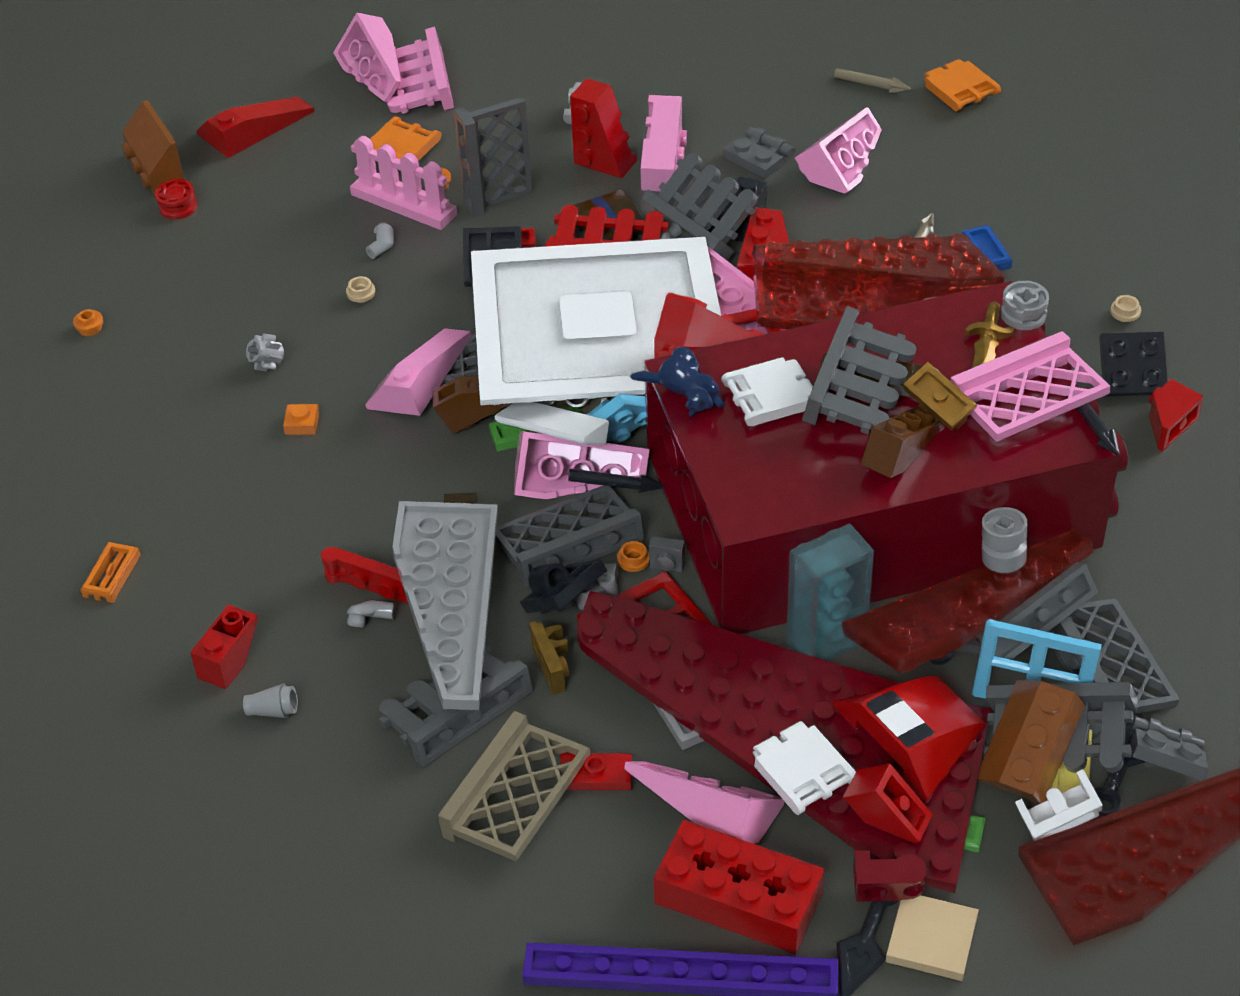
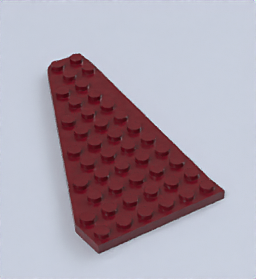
(748, 690)

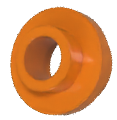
(88, 322)
(633, 556)

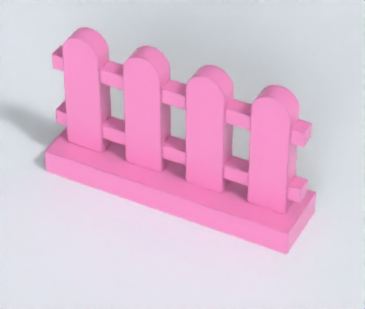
(421, 75)
(405, 196)

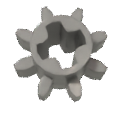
(265, 352)

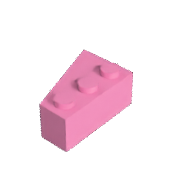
(663, 141)

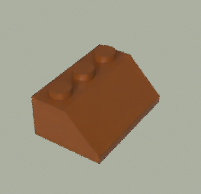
(151, 148)
(1031, 739)

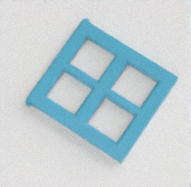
(1035, 669)

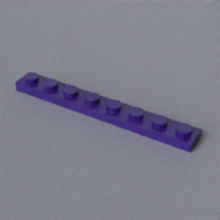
(678, 971)

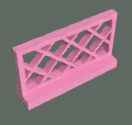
(1016, 371)

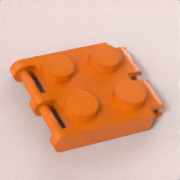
(960, 84)
(405, 140)

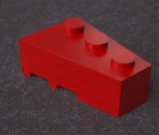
(597, 131)
(763, 227)

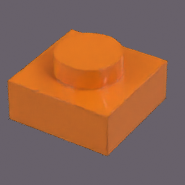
(301, 419)

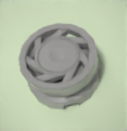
(1024, 304)

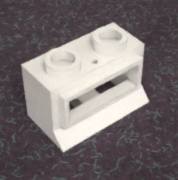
(1062, 809)

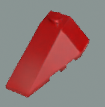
(246, 125)
(691, 325)

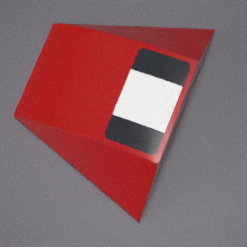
(918, 726)

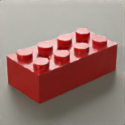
(739, 886)

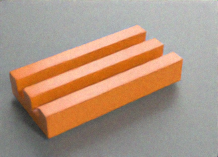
(115, 573)

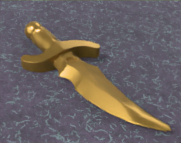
(989, 334)

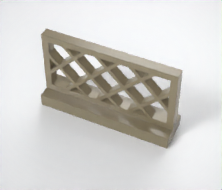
(486, 779)

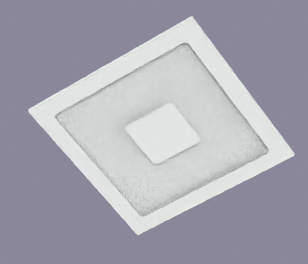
(578, 315)

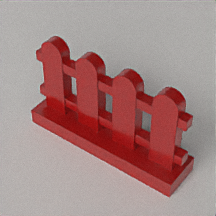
(598, 221)

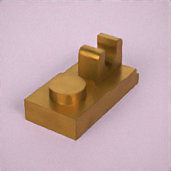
(940, 396)
(547, 651)

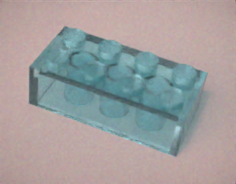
(825, 588)

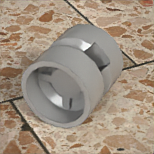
(1004, 539)

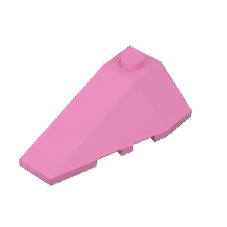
(370, 55)
(842, 153)
(413, 379)
(545, 463)
(729, 810)

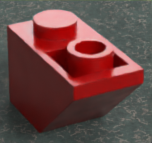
(224, 647)

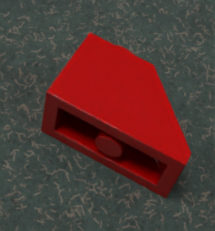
(1173, 412)
(888, 802)

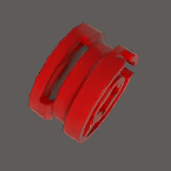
(176, 199)

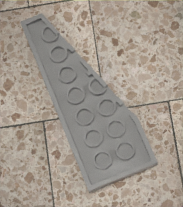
(447, 573)

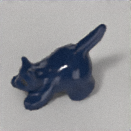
(683, 377)

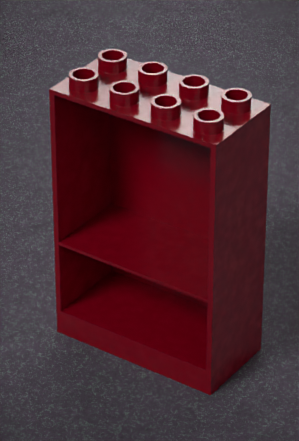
(768, 487)

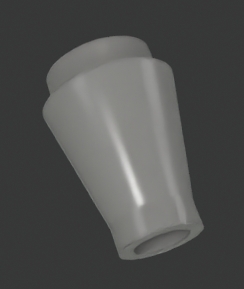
(272, 702)

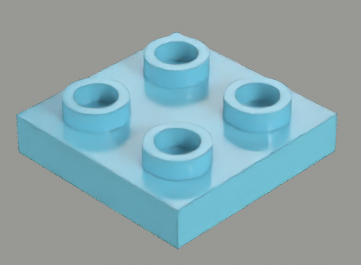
(624, 415)

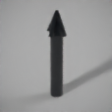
(1106, 438)
(640, 483)

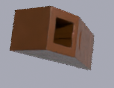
(460, 403)
(899, 441)

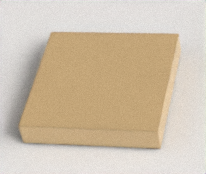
(932, 936)

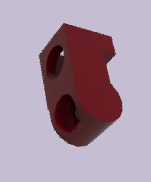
(888, 878)

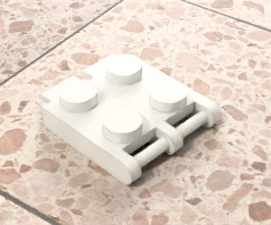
(769, 389)
(802, 766)

